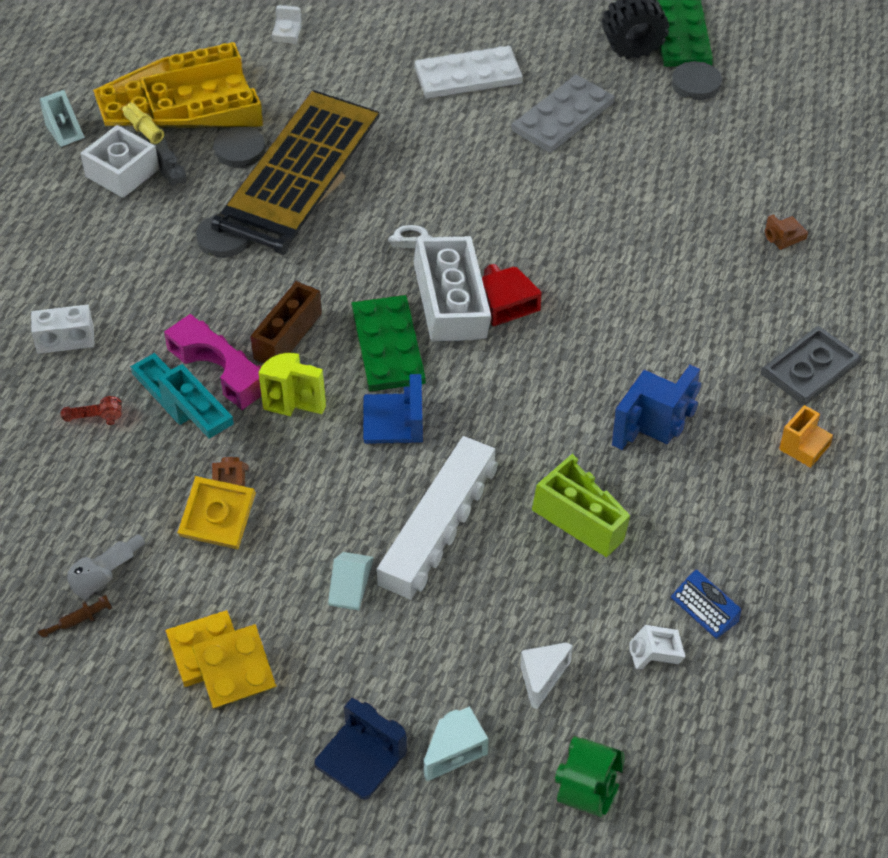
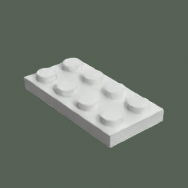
(468, 72)

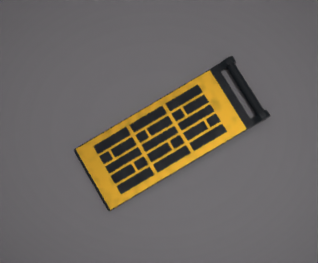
(297, 170)

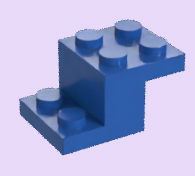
(656, 407)

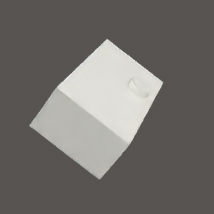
(451, 289)

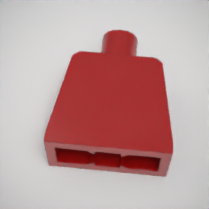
(509, 294)

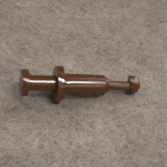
(78, 616)

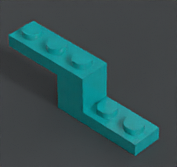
(182, 395)

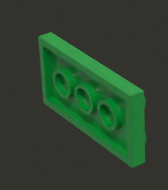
(687, 33)
(387, 342)

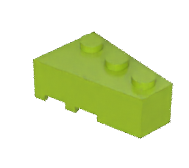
(580, 507)

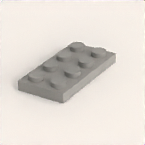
(562, 113)

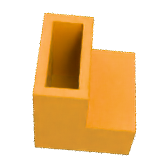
(805, 439)

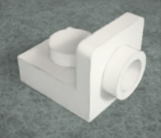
(287, 24)
(656, 645)

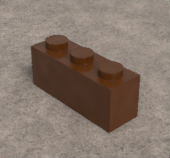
(286, 322)

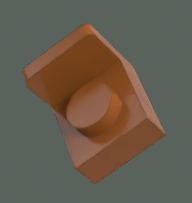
(784, 232)
(230, 471)

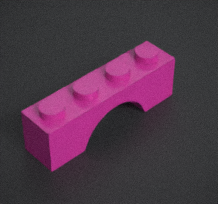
(194, 341)

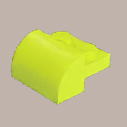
(291, 385)

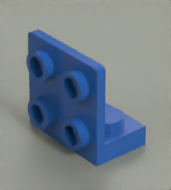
(394, 416)

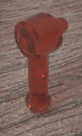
(108, 409)

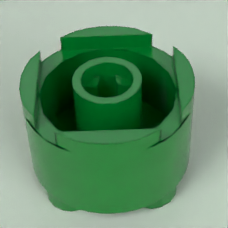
(589, 776)

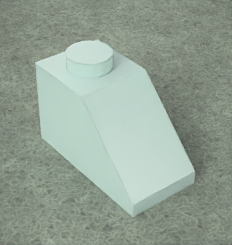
(455, 743)

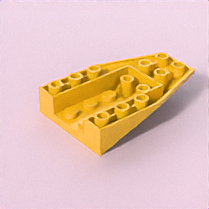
(185, 92)

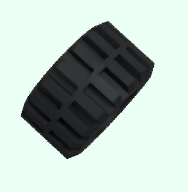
(637, 40)

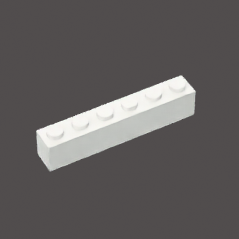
(436, 518)

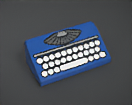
(707, 604)

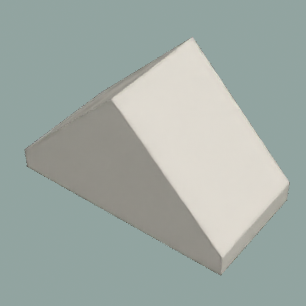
(543, 668)

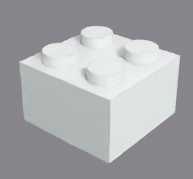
(120, 161)

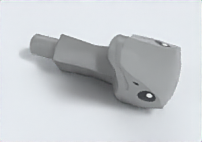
(91, 575)

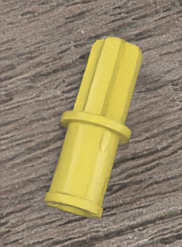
(143, 123)

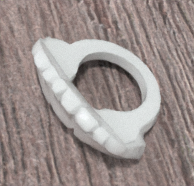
(407, 242)

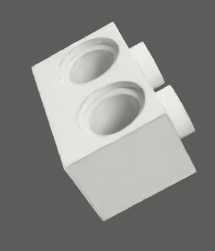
(62, 329)

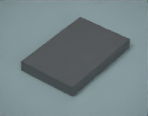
(811, 365)

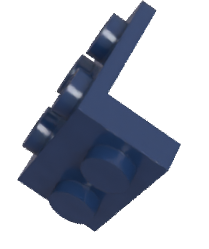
(363, 750)

